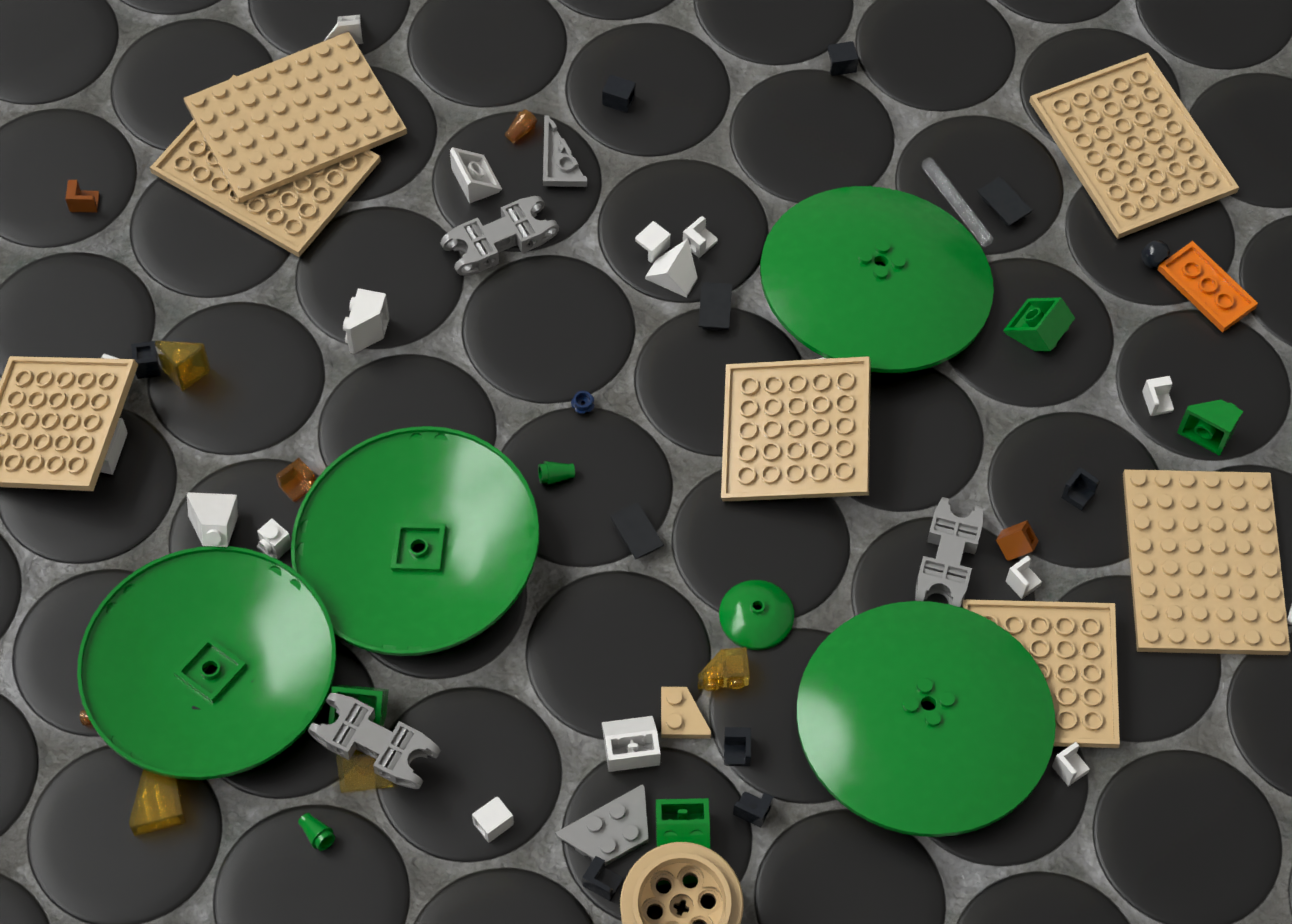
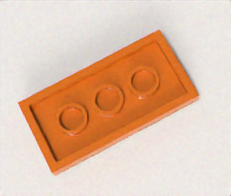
(1207, 286)

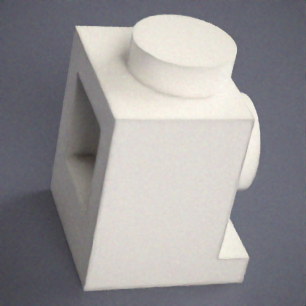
(273, 539)

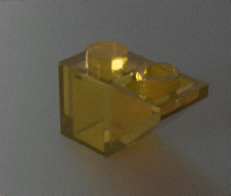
(726, 669)

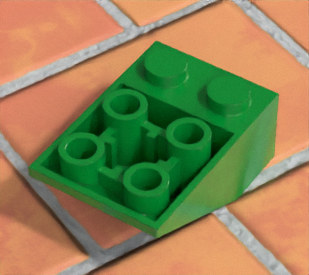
(682, 822)

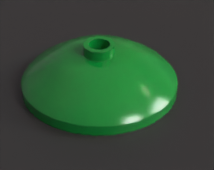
(754, 627)

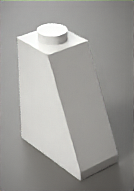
(213, 517)

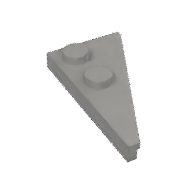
(558, 164)

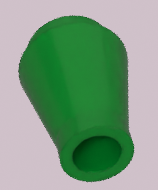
(554, 472)
(318, 833)

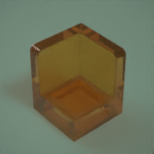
(296, 479)

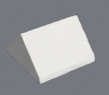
(473, 174)

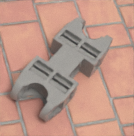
(512, 229)
(954, 537)
(358, 732)

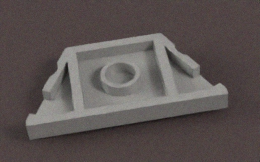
(611, 828)

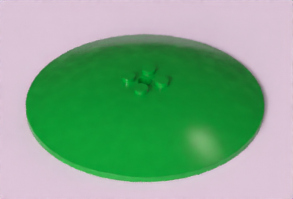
(842, 305)
(407, 490)
(196, 610)
(918, 766)

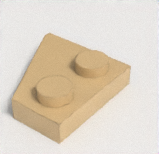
(681, 715)

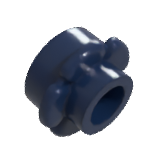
(583, 396)

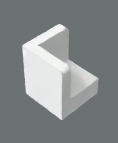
(699, 237)
(654, 240)
(1157, 395)
(1022, 578)
(1070, 765)
(493, 819)

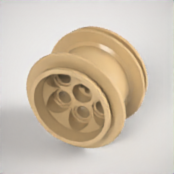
(672, 864)

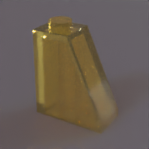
(156, 804)

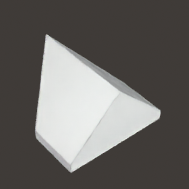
(348, 23)
(675, 270)

